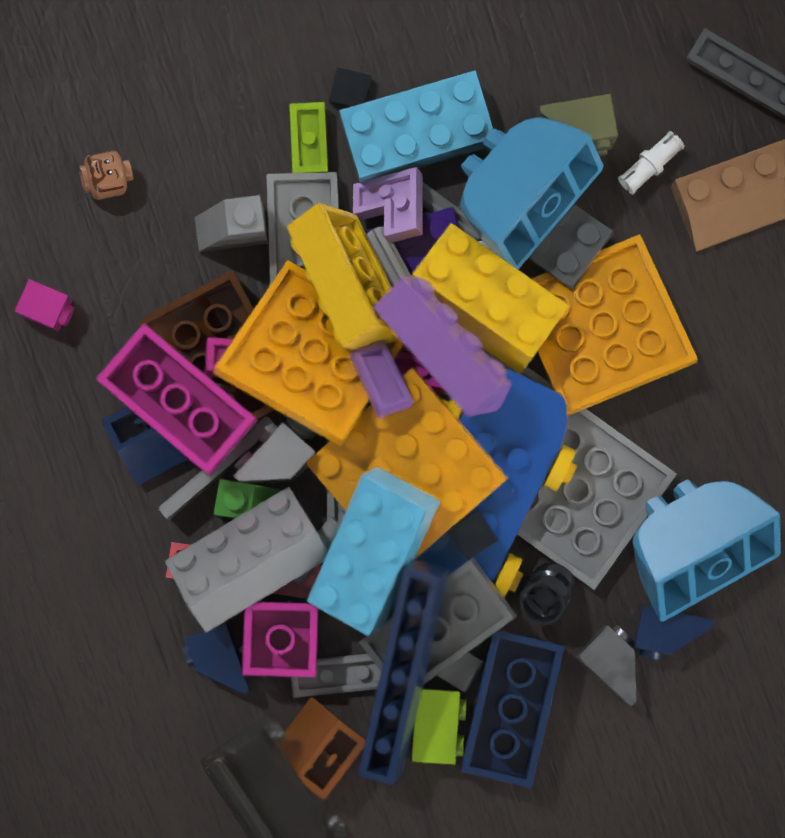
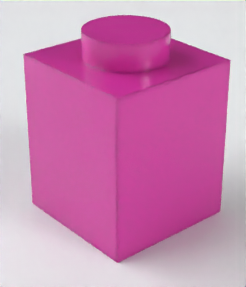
(45, 306)

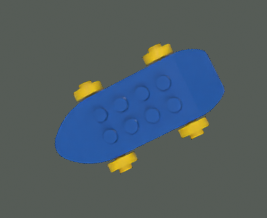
(524, 444)

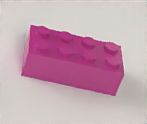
(177, 399)

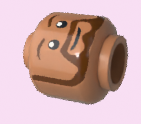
(105, 175)

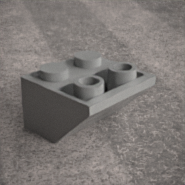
(277, 460)

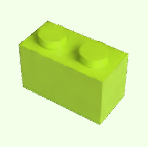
(437, 727)

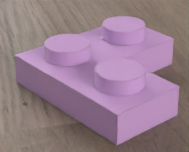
(398, 198)

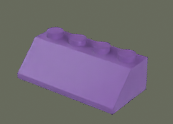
(444, 346)

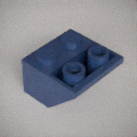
(141, 446)

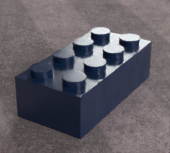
(511, 708)

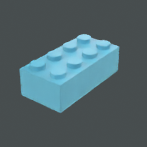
(417, 126)
(372, 549)

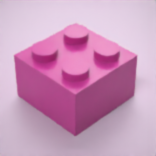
(280, 639)

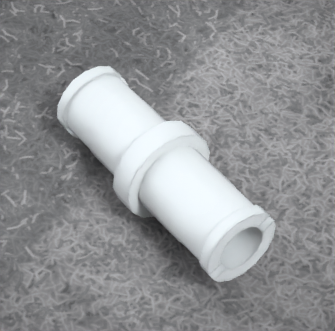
(651, 162)

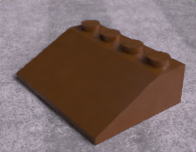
(211, 312)

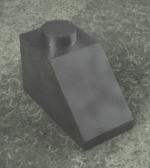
(612, 661)

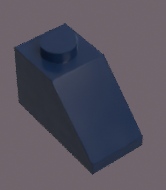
(668, 636)
(217, 657)

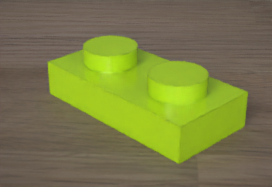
(308, 137)

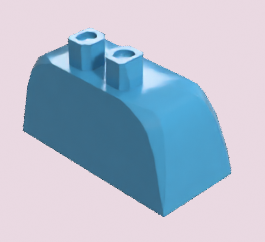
(526, 184)
(702, 543)

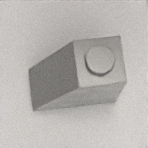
(232, 224)

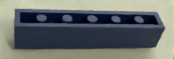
(403, 671)

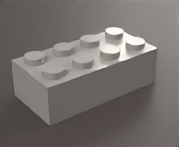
(247, 559)

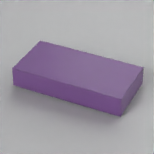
(381, 379)

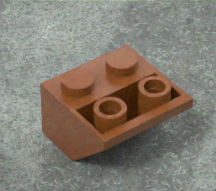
(320, 747)

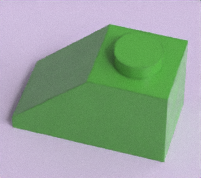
(237, 497)

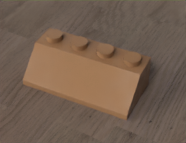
(733, 196)

